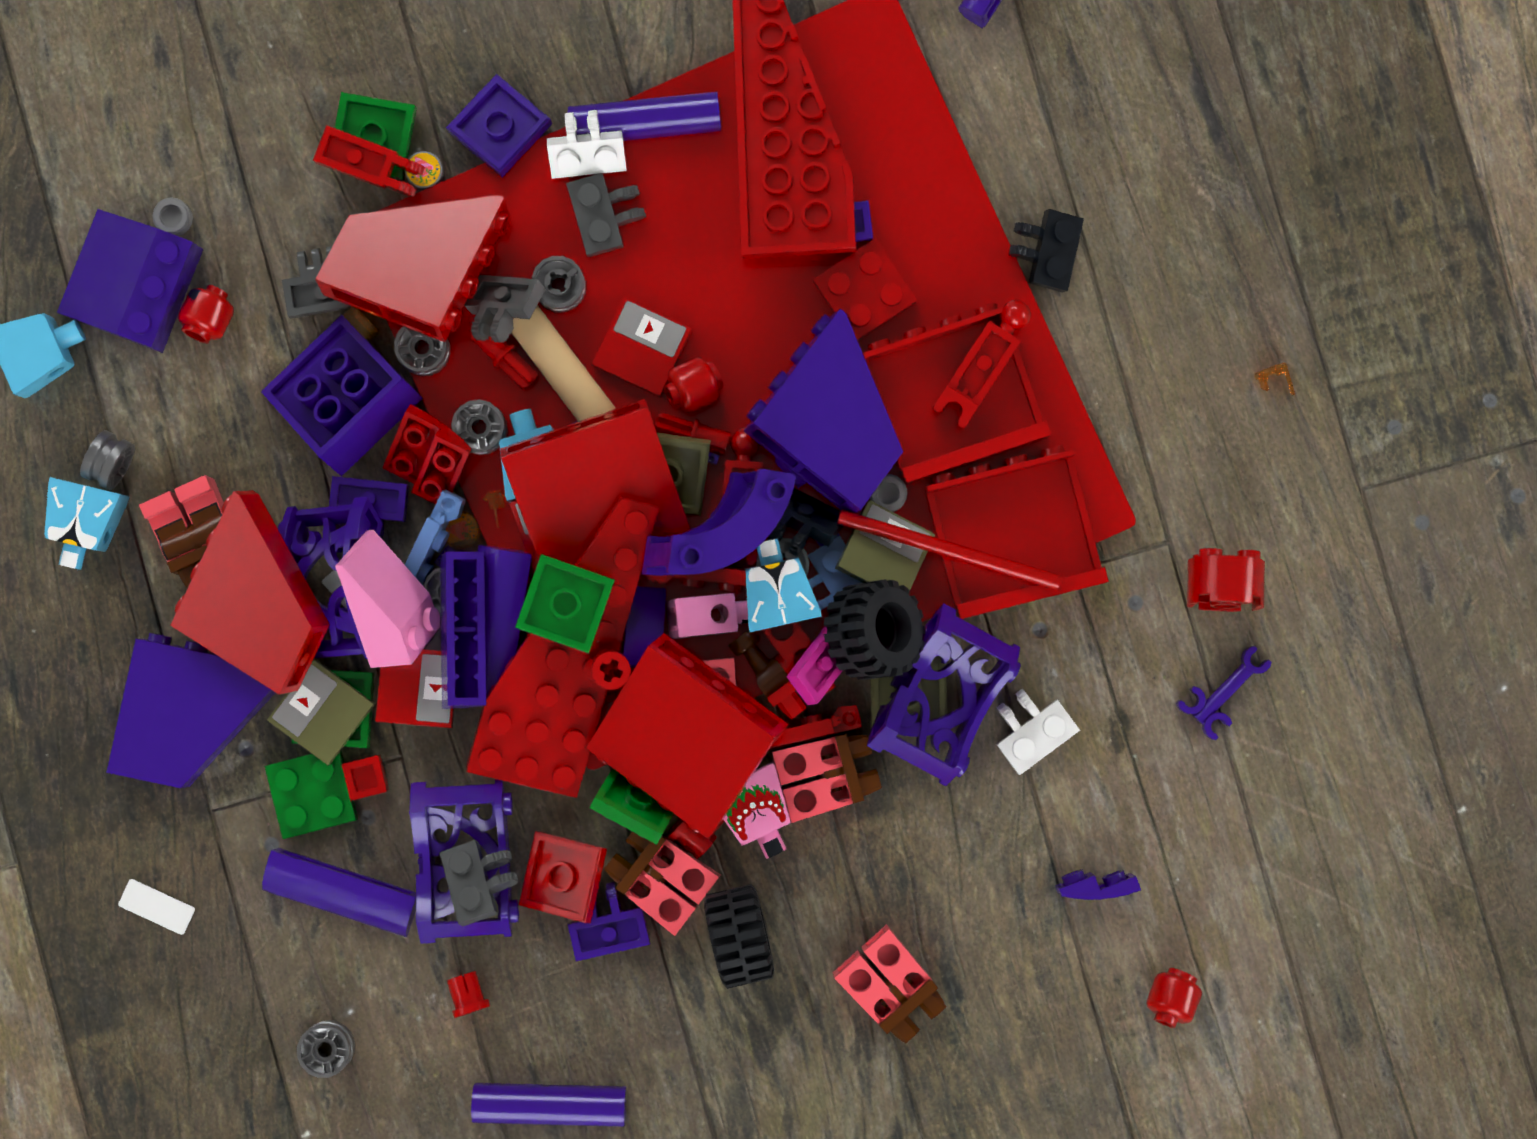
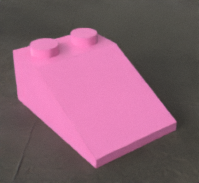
(386, 602)

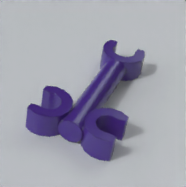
(1205, 710)

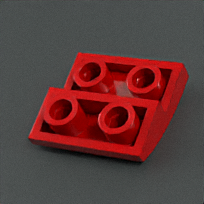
(427, 454)

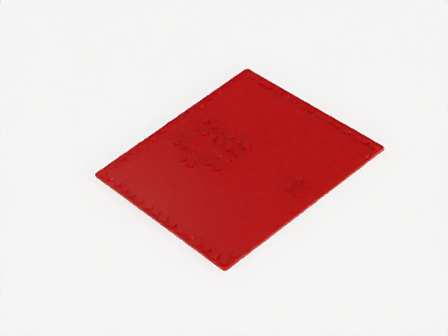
(758, 311)

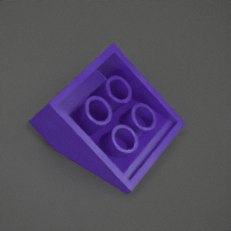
(130, 280)
(341, 395)

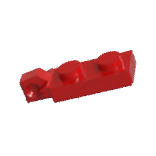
(815, 728)

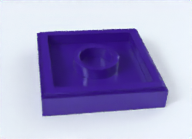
(499, 125)

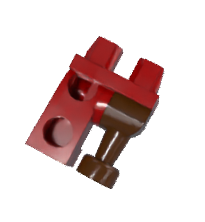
(771, 674)

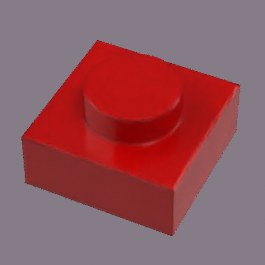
(365, 777)

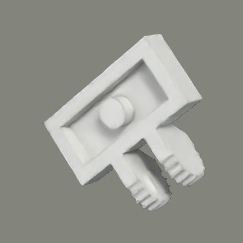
(586, 153)
(1037, 736)

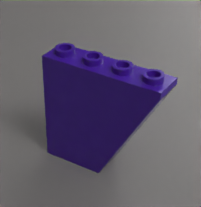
(829, 418)
(179, 711)

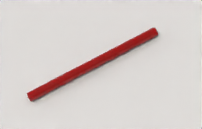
(949, 549)

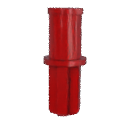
(509, 361)
(677, 426)

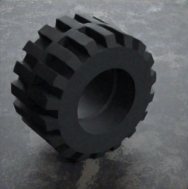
(874, 629)
(739, 936)

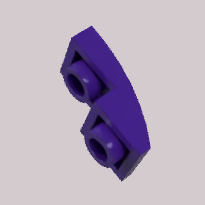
(644, 622)
(1085, 886)

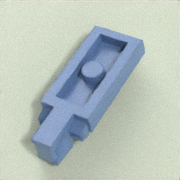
(433, 534)

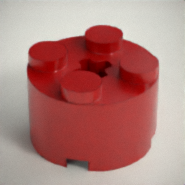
(1225, 580)

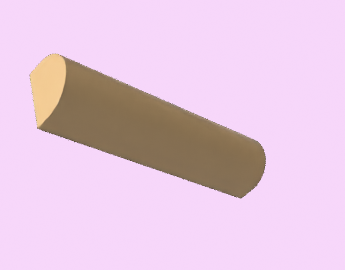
(560, 366)

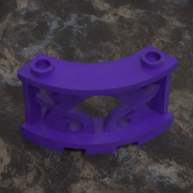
(735, 528)
(295, 532)
(895, 719)
(425, 819)

